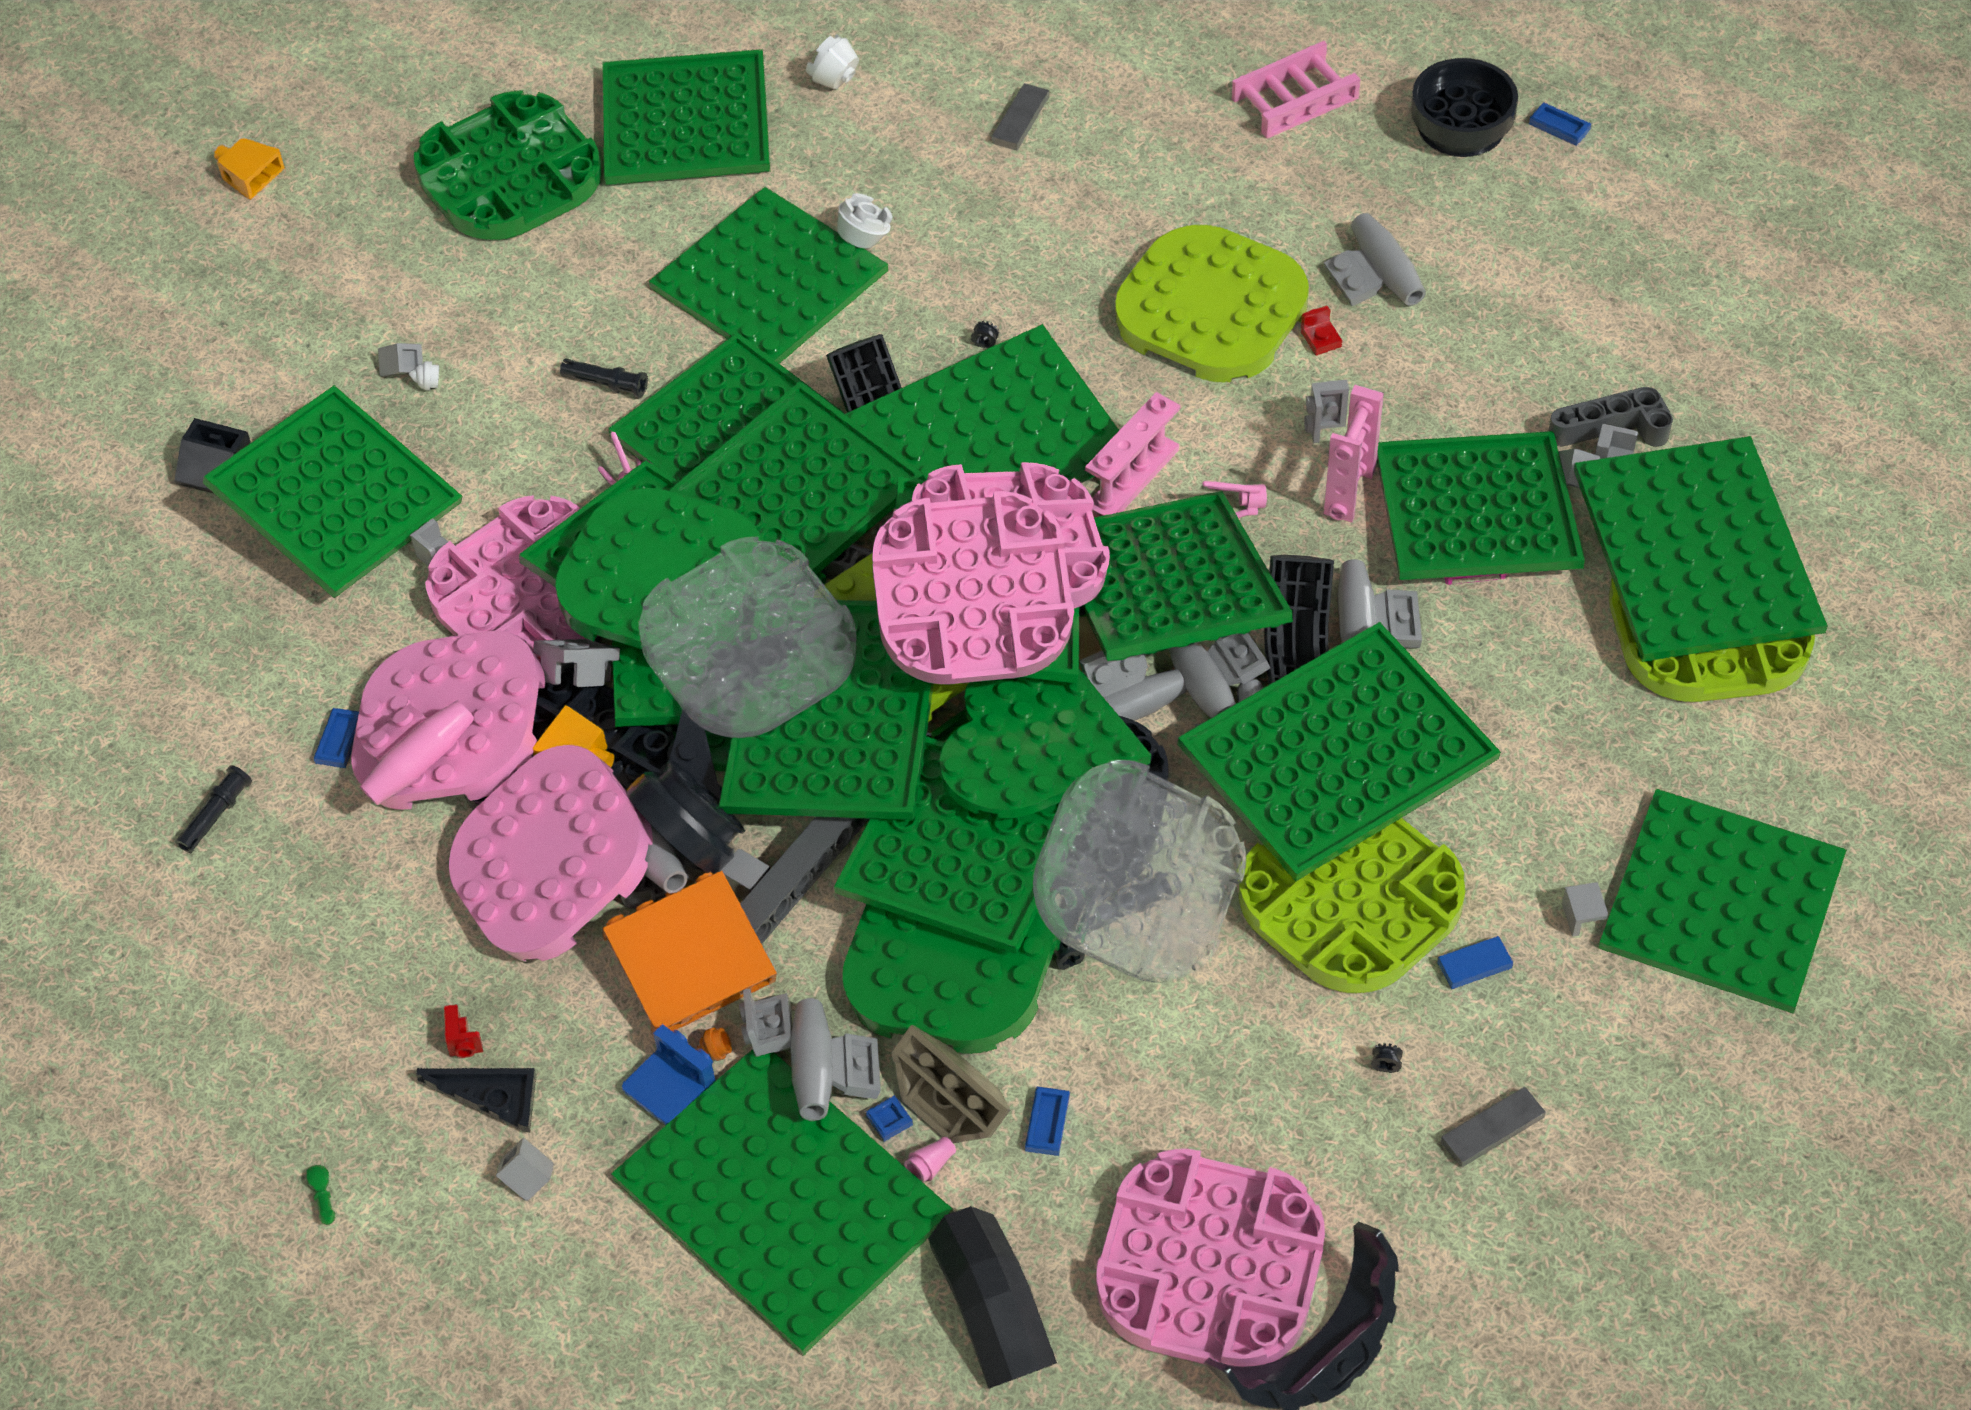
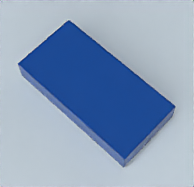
(1560, 124)
(337, 738)
(1475, 962)
(1047, 1121)

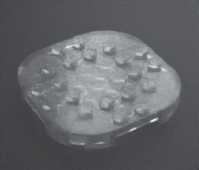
(747, 638)
(1138, 872)

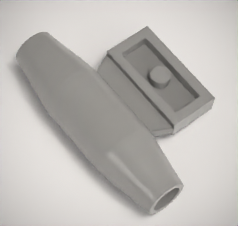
(1379, 262)
(1362, 609)
(1210, 672)
(1128, 688)
(669, 866)
(824, 1062)

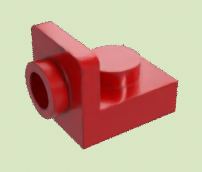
(1319, 331)
(457, 1035)

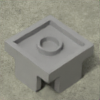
(587, 657)

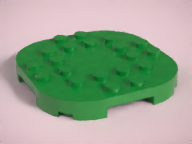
(508, 166)
(632, 548)
(943, 981)

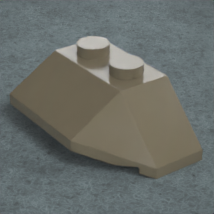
(946, 1089)

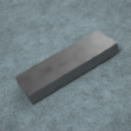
(1020, 117)
(1493, 1127)

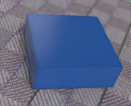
(889, 1118)

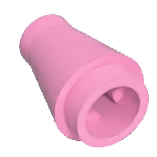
(930, 1159)

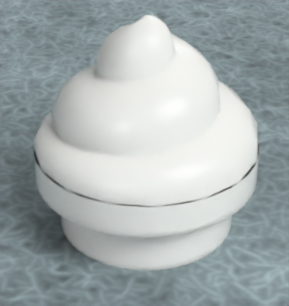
(426, 375)

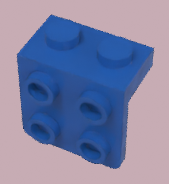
(670, 1076)

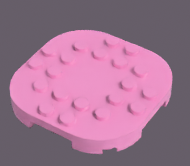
(1065, 500)
(485, 586)
(972, 588)
(491, 677)
(548, 852)
(1210, 1260)

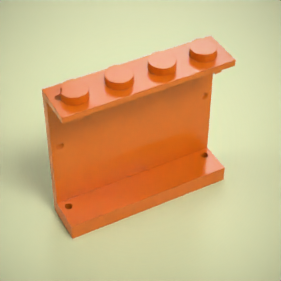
(689, 952)

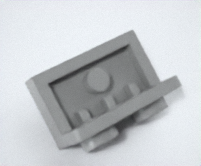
(1326, 407)
(767, 1023)

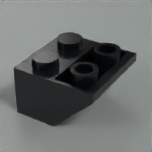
(204, 449)

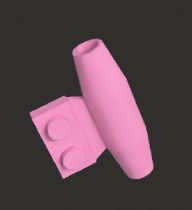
(410, 747)

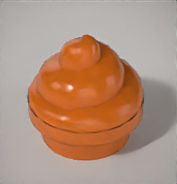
(715, 1043)

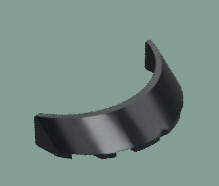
(1341, 1347)

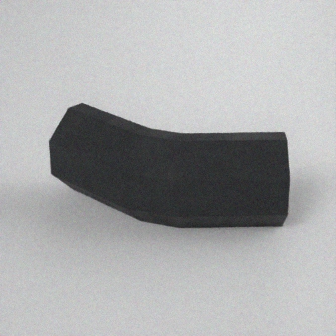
(863, 371)
(1307, 590)
(991, 1295)

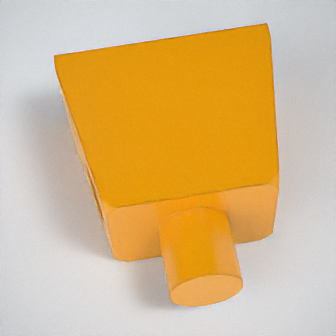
(248, 165)
(575, 730)

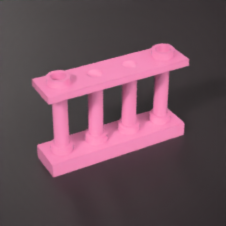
(1300, 109)
(1354, 453)
(1133, 456)

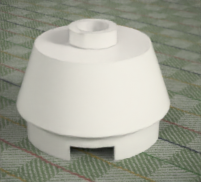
(833, 63)
(862, 221)

